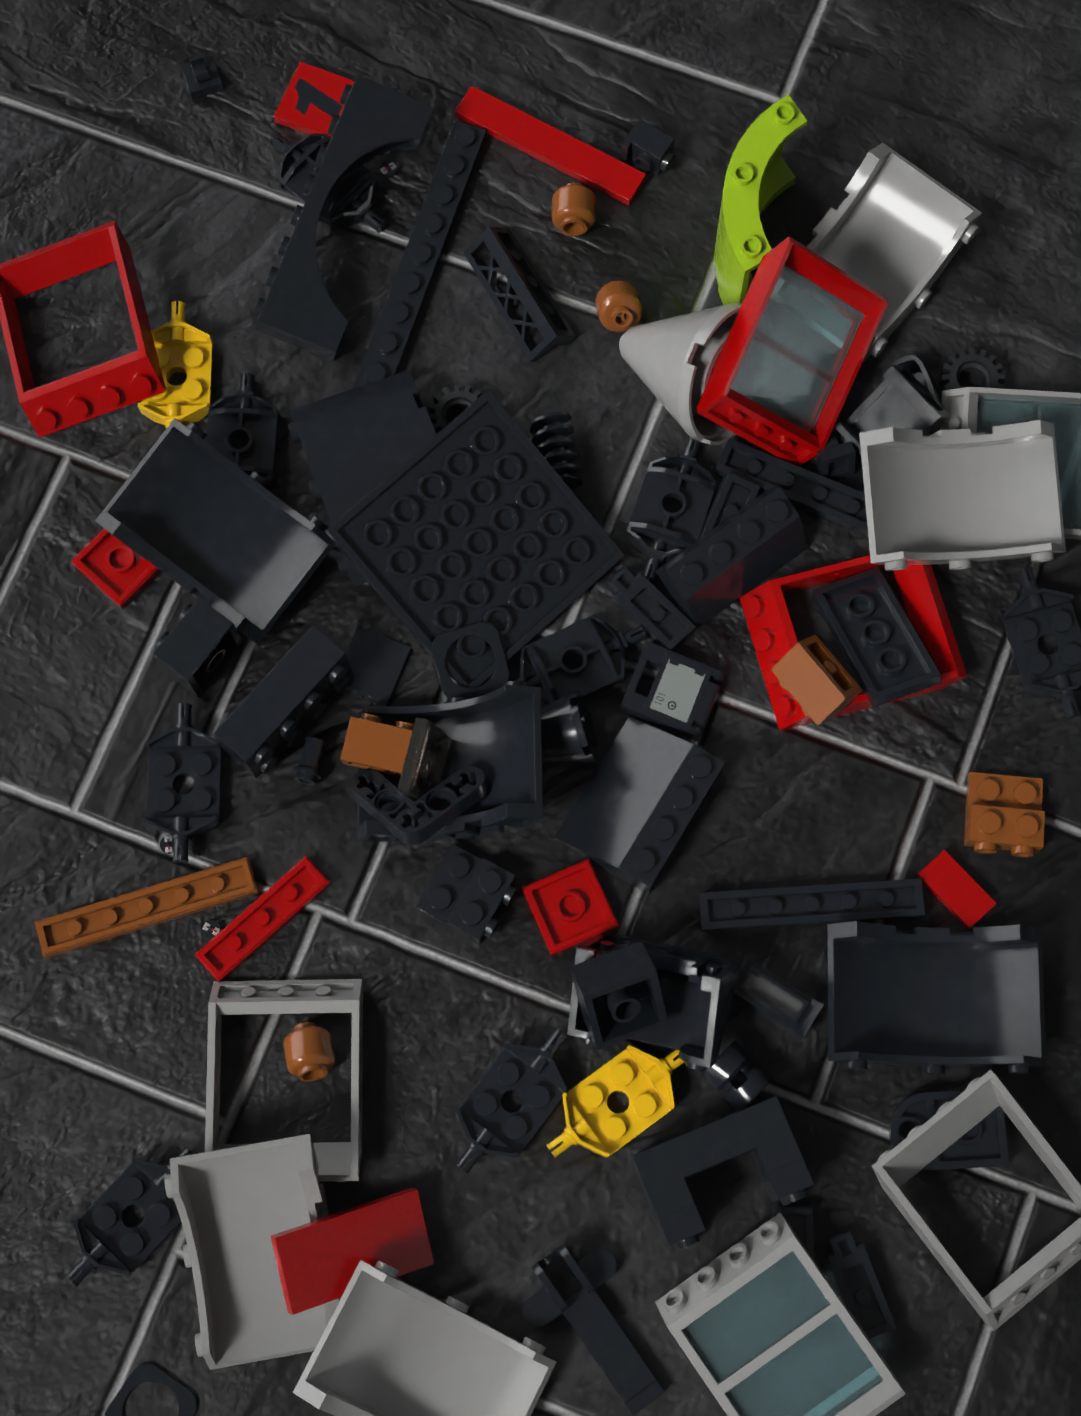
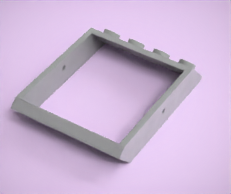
(933, 1138)
(336, 1160)

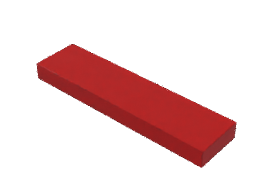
(262, 919)

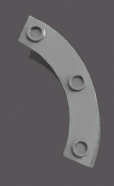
(894, 234)
(962, 495)
(228, 1212)
(417, 1356)

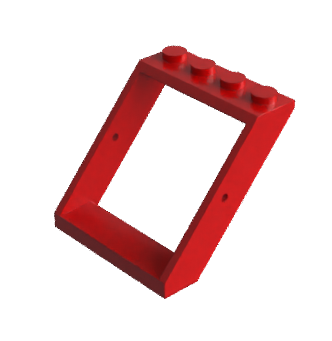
(99, 387)
(775, 636)

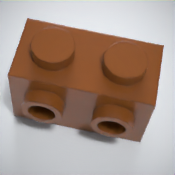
(816, 680)
(376, 744)

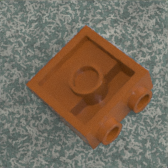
(1004, 814)

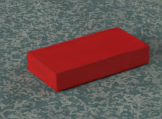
(956, 889)

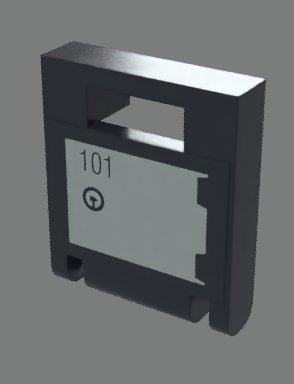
(678, 694)

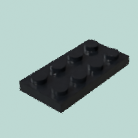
(876, 637)

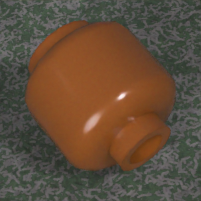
(573, 209)
(618, 306)
(309, 1052)

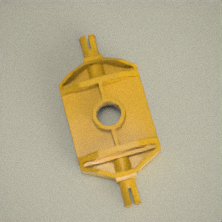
(185, 351)
(594, 1125)

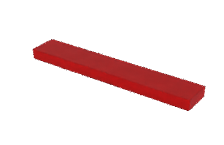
(550, 145)

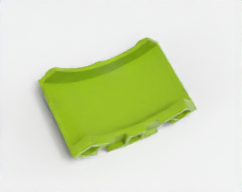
(750, 185)

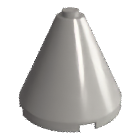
(677, 360)

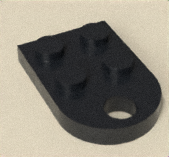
(978, 1148)

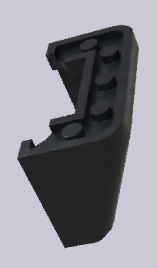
(694, 990)

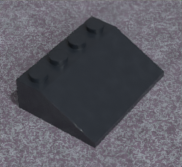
(640, 803)

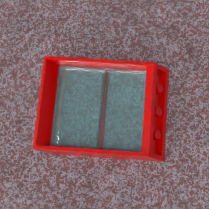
(792, 353)

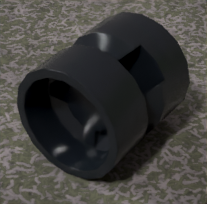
(728, 1065)

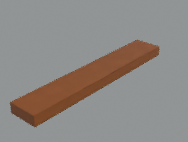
(146, 907)

